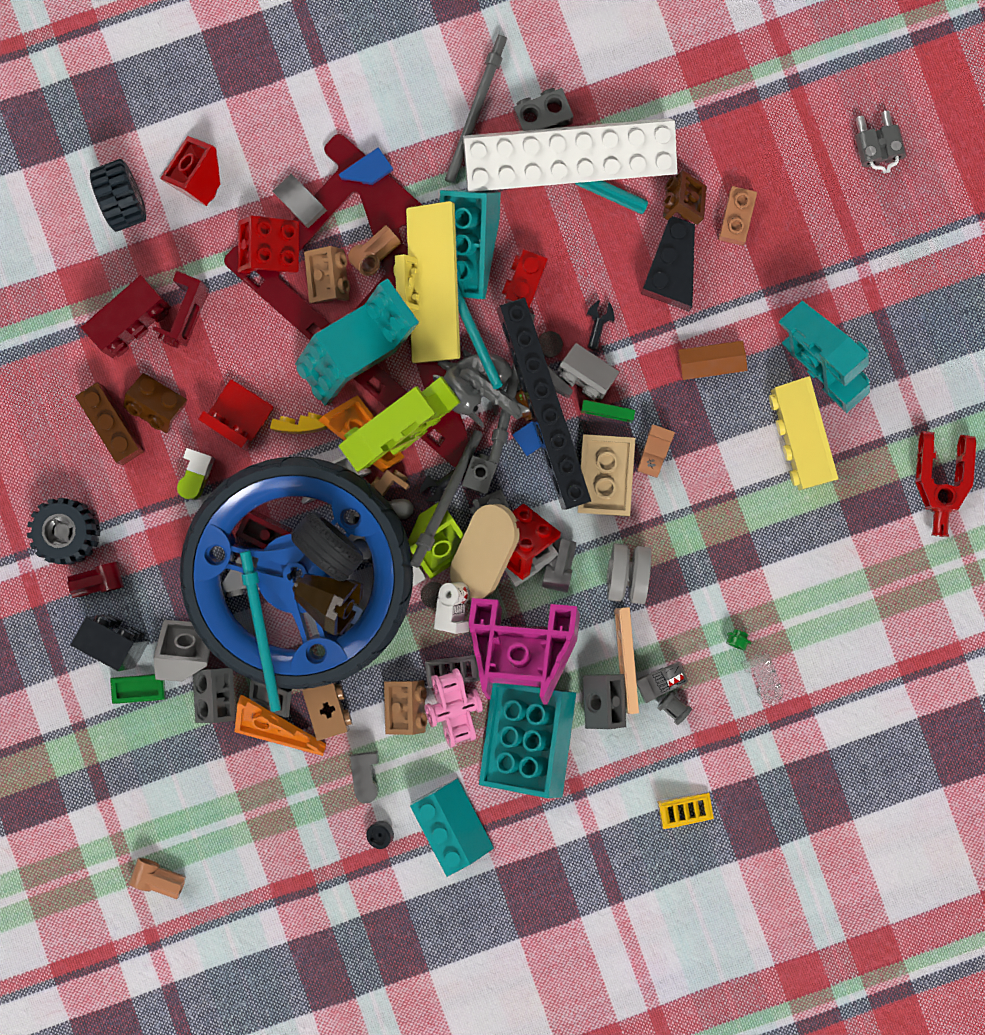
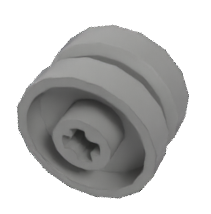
(628, 573)

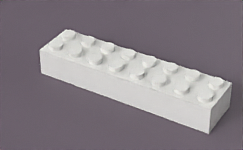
(570, 154)

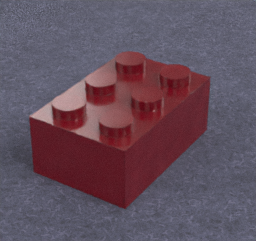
(126, 317)

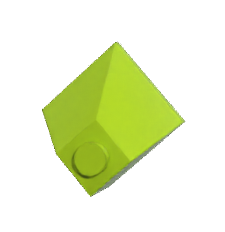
(446, 542)

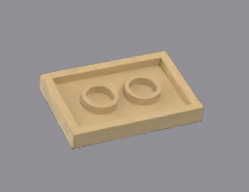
(608, 474)

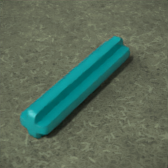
(616, 195)

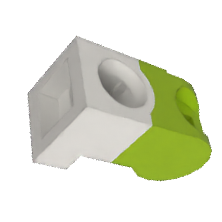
(196, 475)

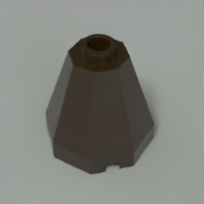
(328, 600)

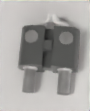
(880, 144)

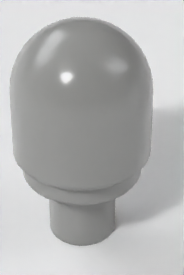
(402, 508)

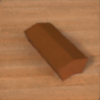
(712, 360)

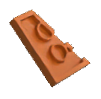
(354, 414)

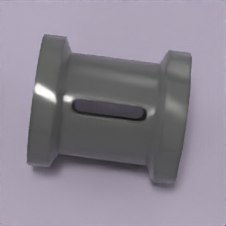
(674, 707)

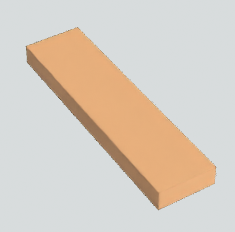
(626, 657)

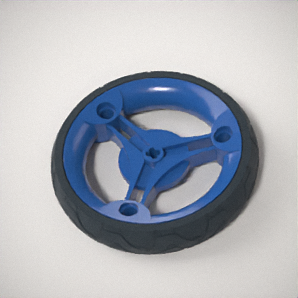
(214, 527)

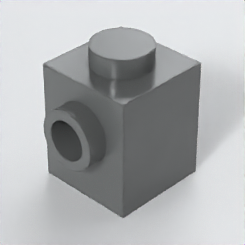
(480, 474)

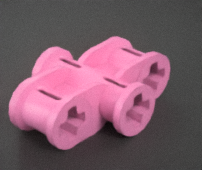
(453, 707)

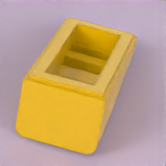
(663, 806)

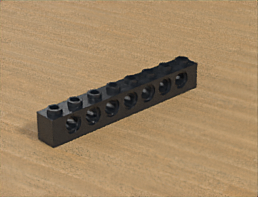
(543, 404)

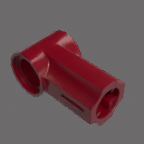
(102, 578)

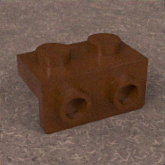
(154, 403)

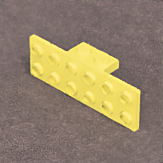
(429, 281)

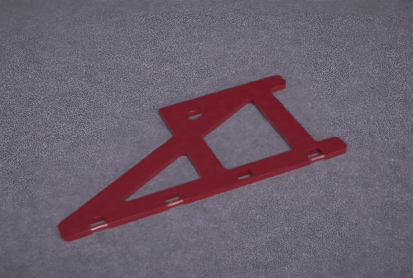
(384, 206)

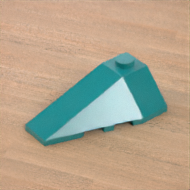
(476, 233)

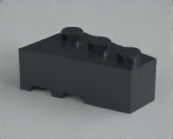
(673, 266)

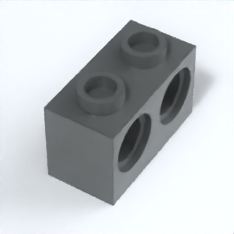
(539, 106)
(214, 695)

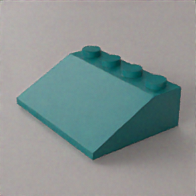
(527, 740)

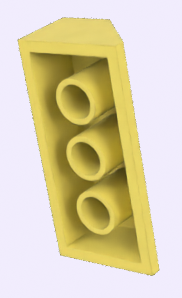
(803, 434)

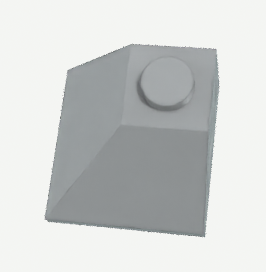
(179, 652)

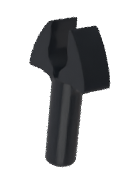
(598, 323)
(441, 484)

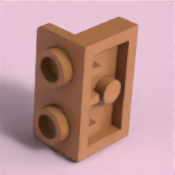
(326, 275)
(405, 707)

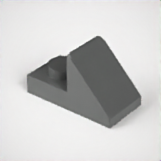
(259, 695)

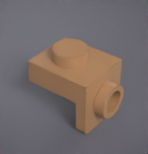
(383, 484)

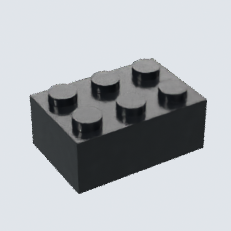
(110, 641)

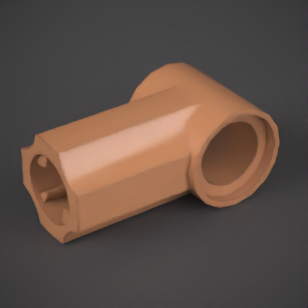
(374, 251)
(150, 876)

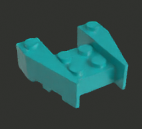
(827, 355)

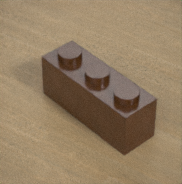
(109, 423)

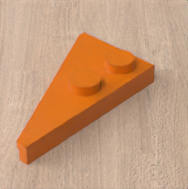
(265, 725)

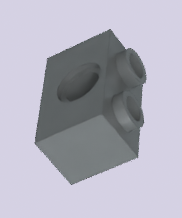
(604, 701)

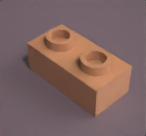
(737, 216)

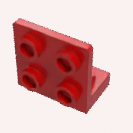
(268, 244)
(237, 414)
(534, 537)

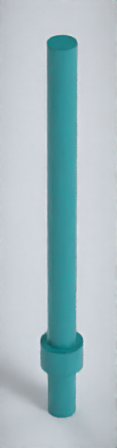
(478, 342)
(250, 579)

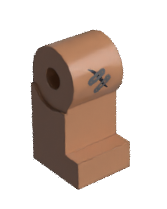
(655, 450)

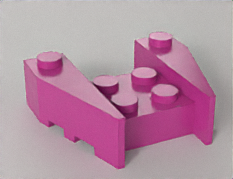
(519, 653)

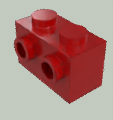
(527, 277)

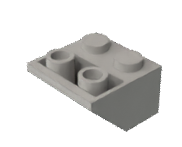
(587, 372)

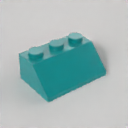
(451, 827)

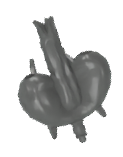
(470, 383)

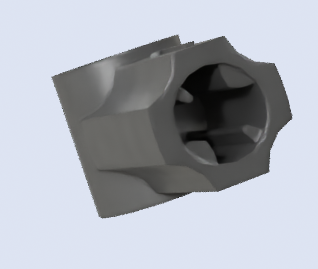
(559, 571)

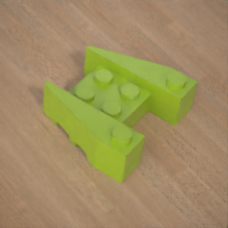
(399, 424)

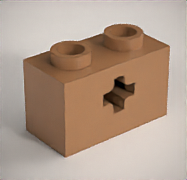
(323, 724)

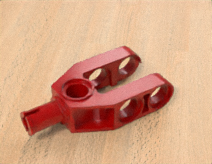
(962, 483)

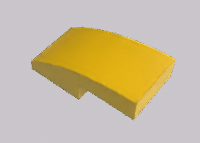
(306, 424)

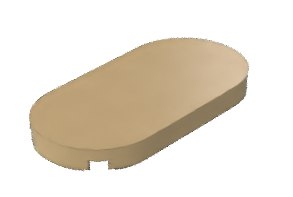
(485, 550)

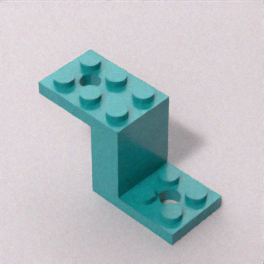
(356, 342)

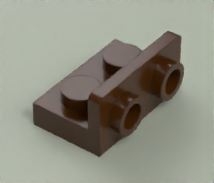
(685, 196)

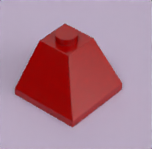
(194, 171)

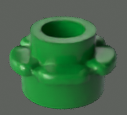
(738, 639)

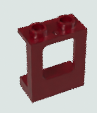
(188, 313)

